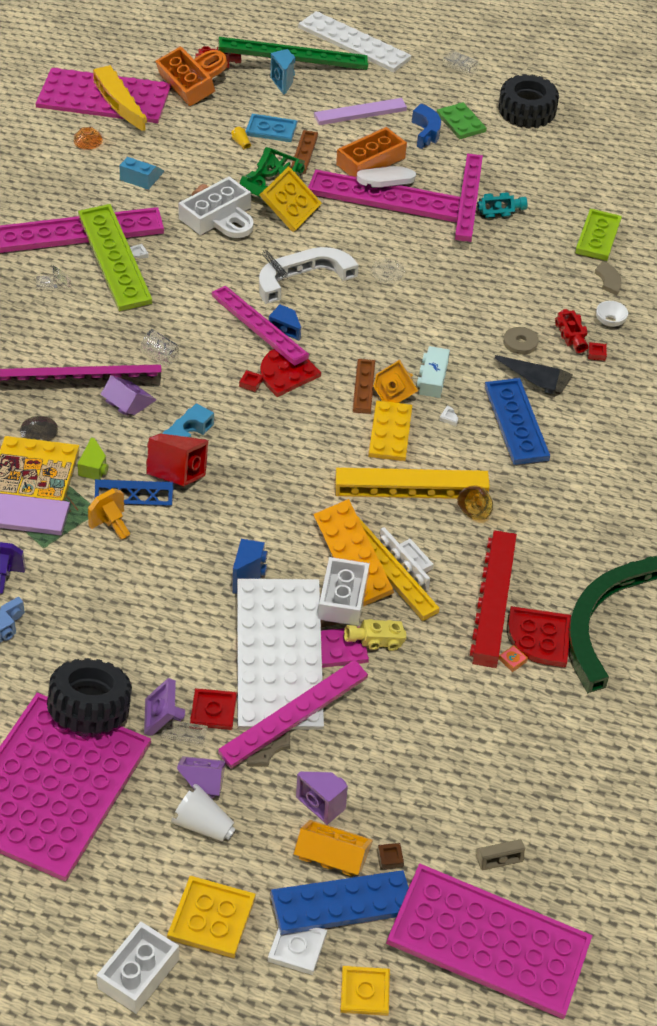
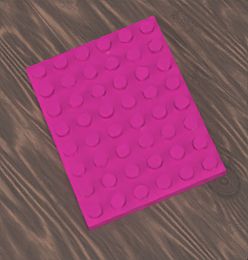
(59, 787)

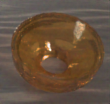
(87, 141)

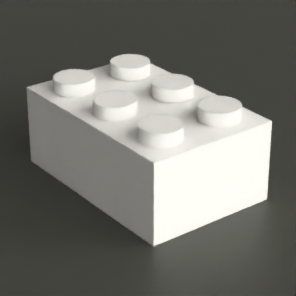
(343, 591)
(138, 967)

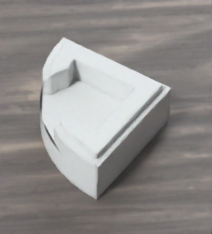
(139, 250)
(449, 416)

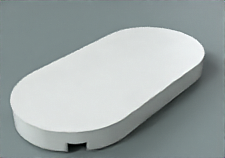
(386, 176)

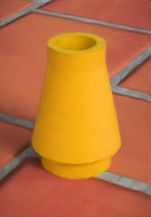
(240, 136)

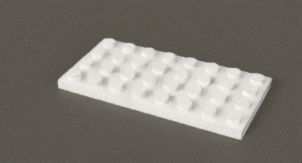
(277, 647)

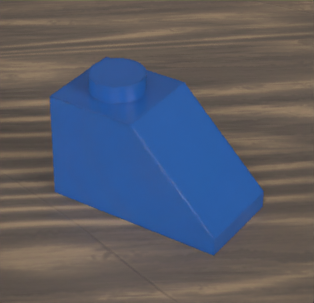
(286, 321)

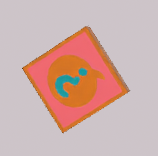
(513, 658)

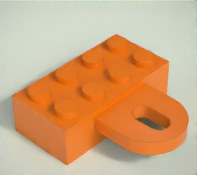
(191, 76)

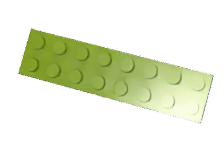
(115, 257)

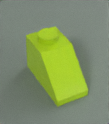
(93, 461)

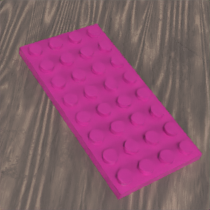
(77, 93)
(490, 940)

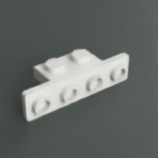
(409, 557)

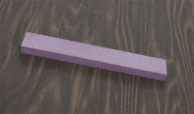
(360, 111)

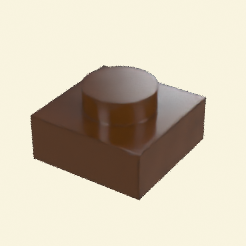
(390, 856)

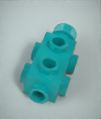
(495, 204)

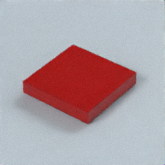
(214, 708)

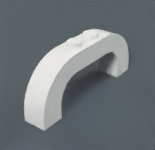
(305, 261)

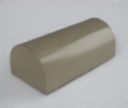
(500, 854)

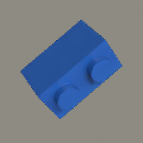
(249, 561)

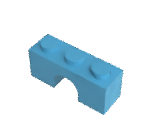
(194, 420)

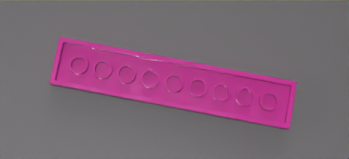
(393, 198)
(70, 230)
(79, 372)

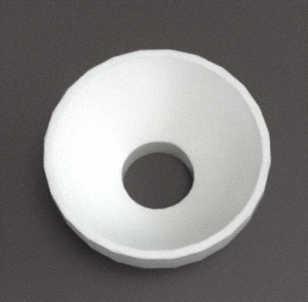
(611, 309)

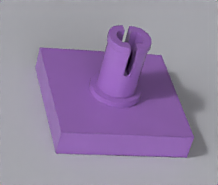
(161, 707)

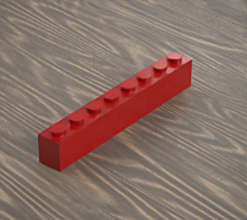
(494, 600)

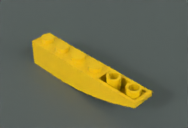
(118, 96)

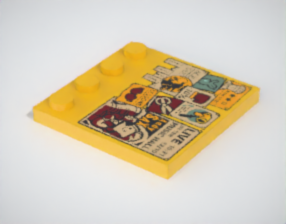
(36, 467)

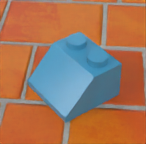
(282, 69)
(139, 173)

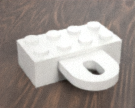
(219, 208)

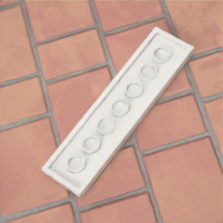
(354, 41)

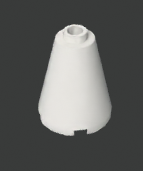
(203, 816)

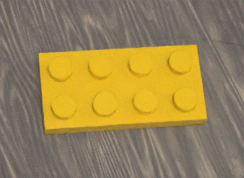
(390, 431)

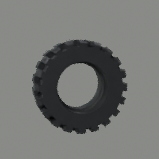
(528, 101)
(89, 696)

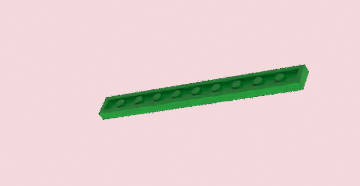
(301, 54)

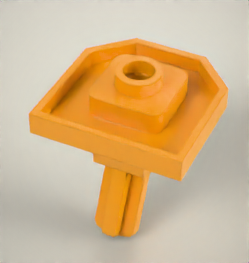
(394, 383)
(108, 509)

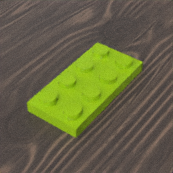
(598, 234)

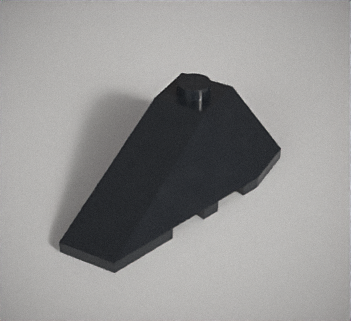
(543, 376)

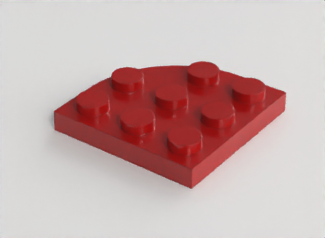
(282, 376)
(540, 635)

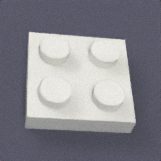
(298, 950)

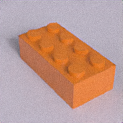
(371, 152)

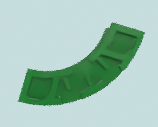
(269, 160)

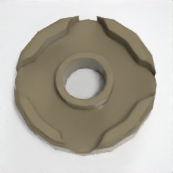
(515, 333)

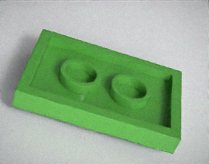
(461, 120)

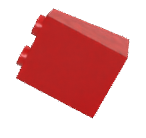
(177, 458)

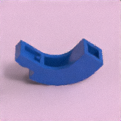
(430, 121)

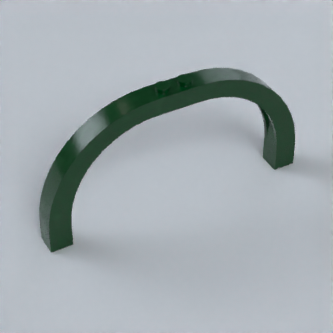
(580, 649)

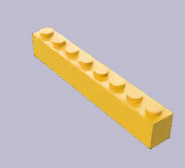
(406, 482)

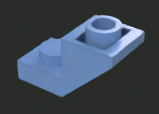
(8, 613)

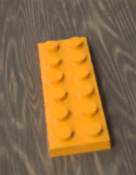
(349, 542)

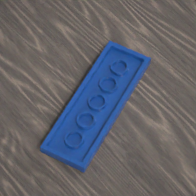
(517, 421)
(339, 902)

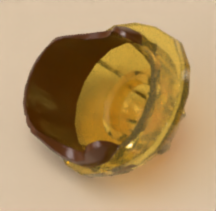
(475, 502)

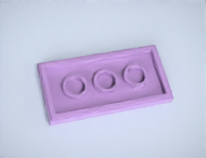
(33, 514)

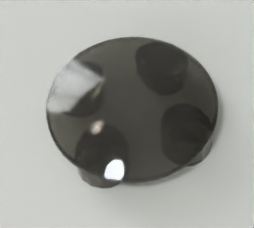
(39, 428)

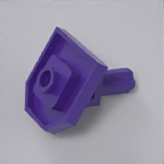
(10, 560)

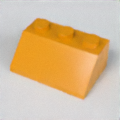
(332, 847)

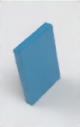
(271, 127)

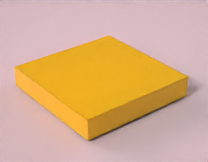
(365, 990)

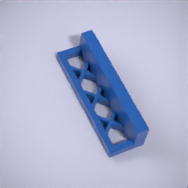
(138, 485)

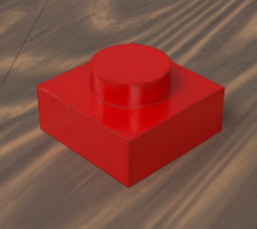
(597, 351)
(251, 381)

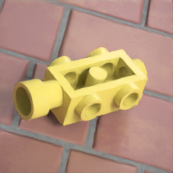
(377, 634)

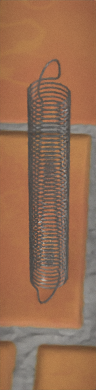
(276, 264)

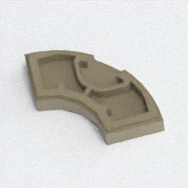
(610, 277)
(263, 756)

